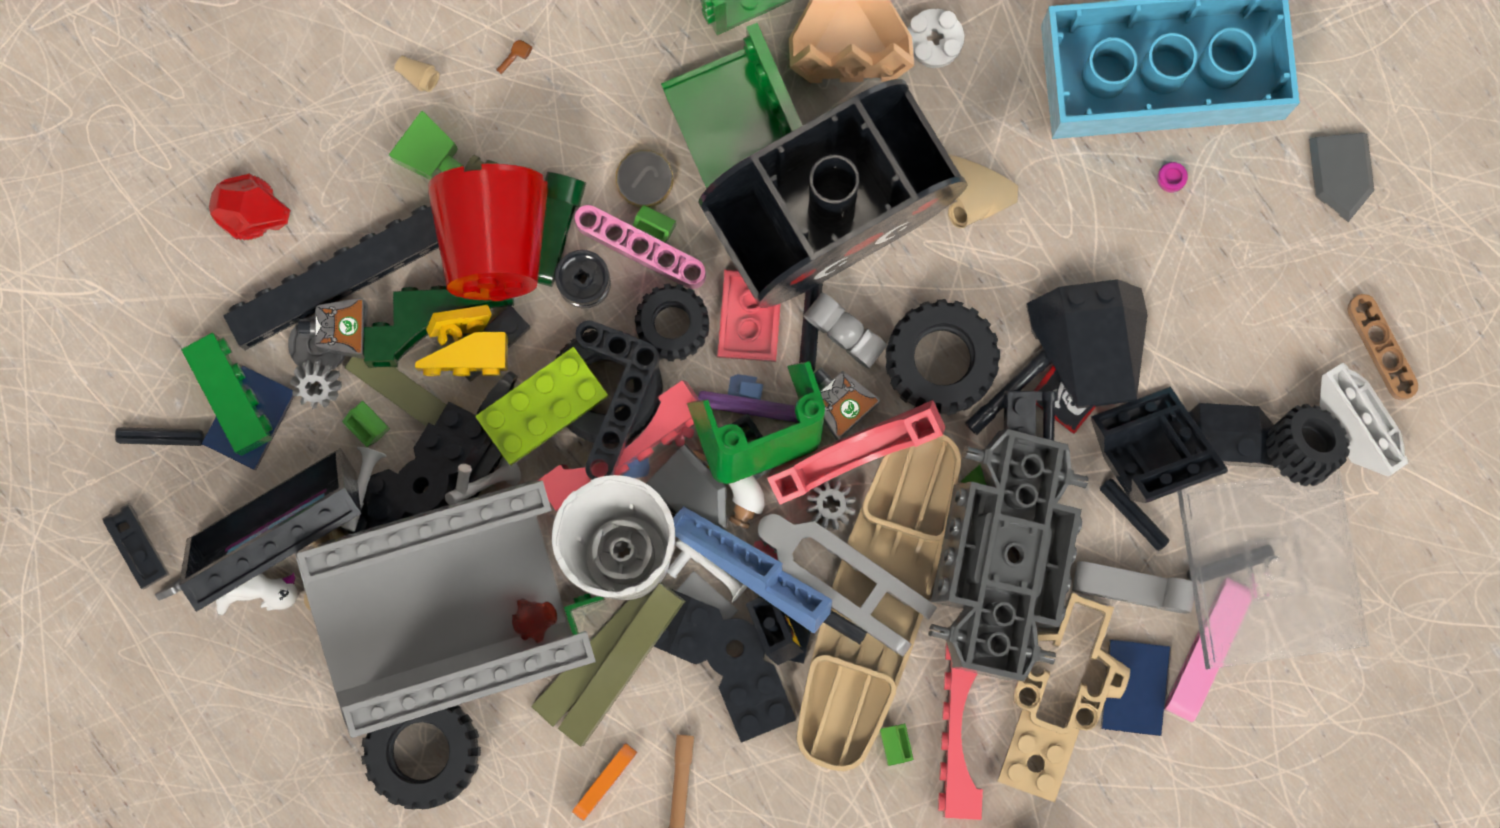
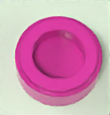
(1172, 177)

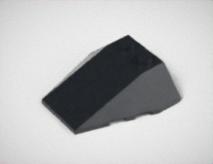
(1093, 339)

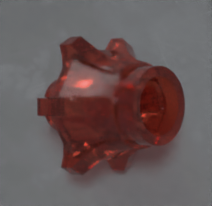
(533, 619)

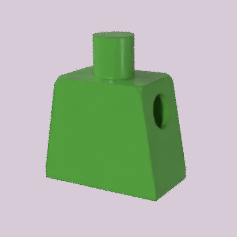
(425, 149)

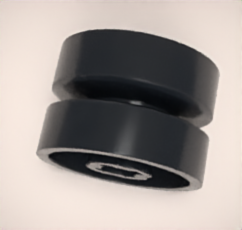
(569, 273)

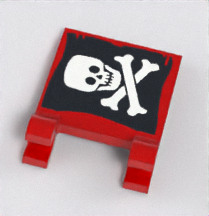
(1065, 409)

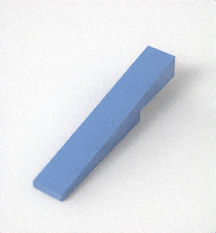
(753, 569)

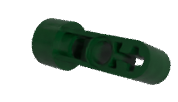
(562, 197)

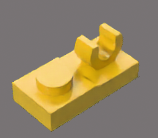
(458, 322)

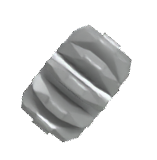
(309, 374)
(837, 496)

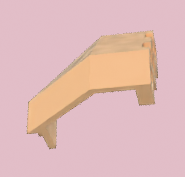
(850, 41)

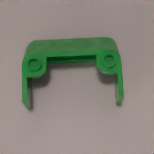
(735, 459)

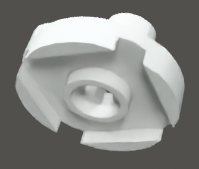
(944, 24)

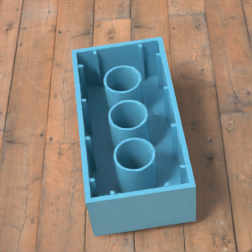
(1167, 65)

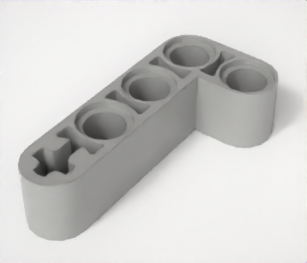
(1134, 587)

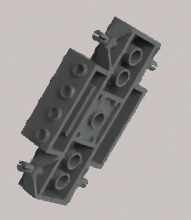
(998, 597)

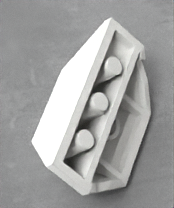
(1371, 431)

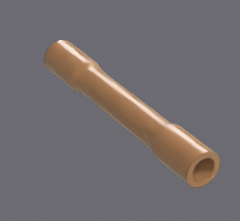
(682, 760)

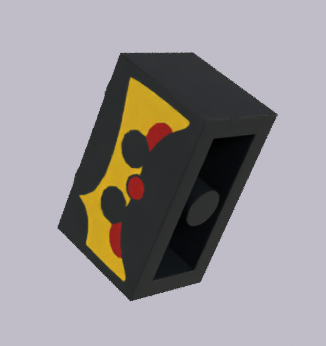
(774, 631)

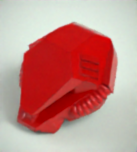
(247, 207)

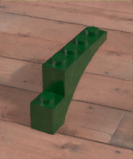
(411, 313)

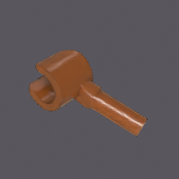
(519, 49)

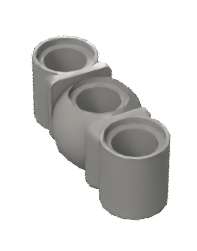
(845, 330)

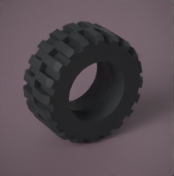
(953, 319)
(430, 792)

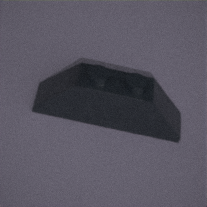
(1235, 432)

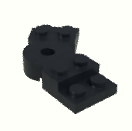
(439, 451)
(747, 683)

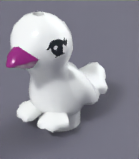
(276, 593)

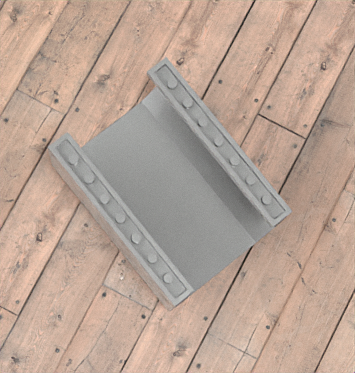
(426, 607)

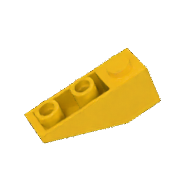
(474, 352)

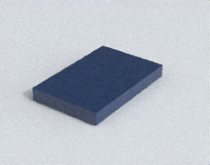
(273, 402)
(1143, 701)

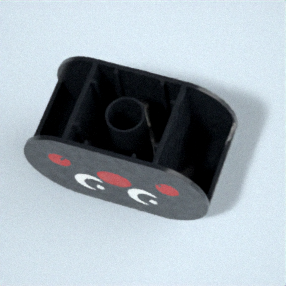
(831, 193)

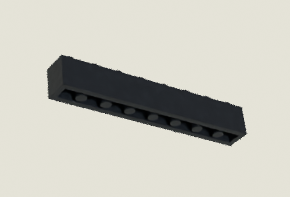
(333, 279)

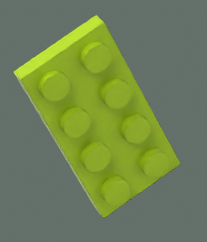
(542, 406)

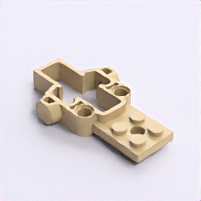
(1050, 741)

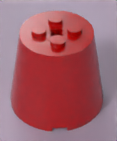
(489, 229)

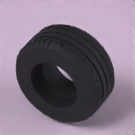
(590, 423)

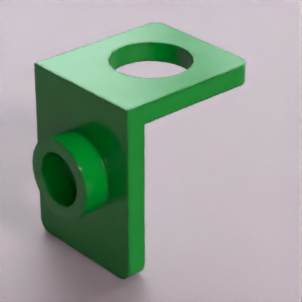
(580, 602)

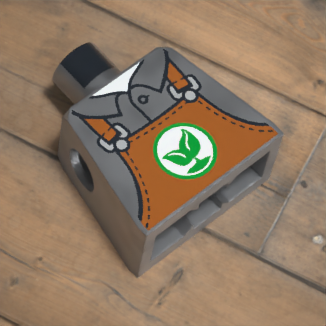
(338, 327)
(844, 402)

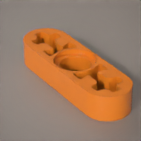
(604, 782)

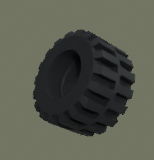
(677, 297)
(1307, 445)

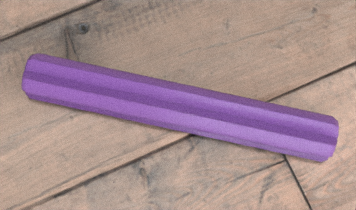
(751, 406)

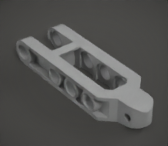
(784, 539)

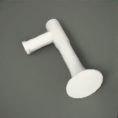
(369, 459)
(464, 489)
(687, 552)

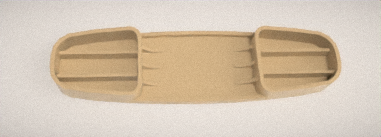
(903, 533)

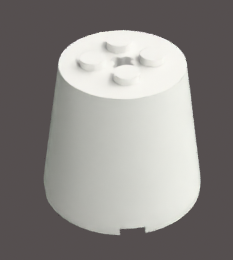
(605, 520)

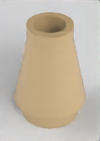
(419, 74)

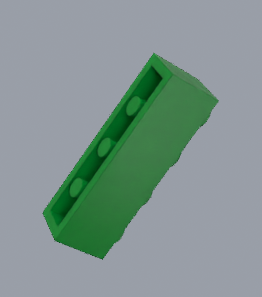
(227, 394)

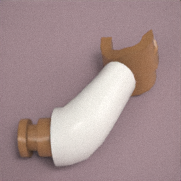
(747, 496)

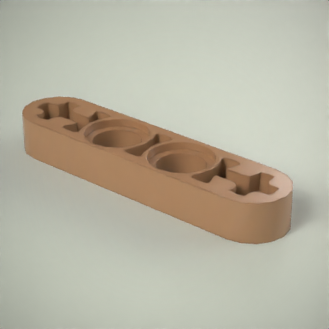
(1377, 349)

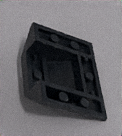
(1155, 447)

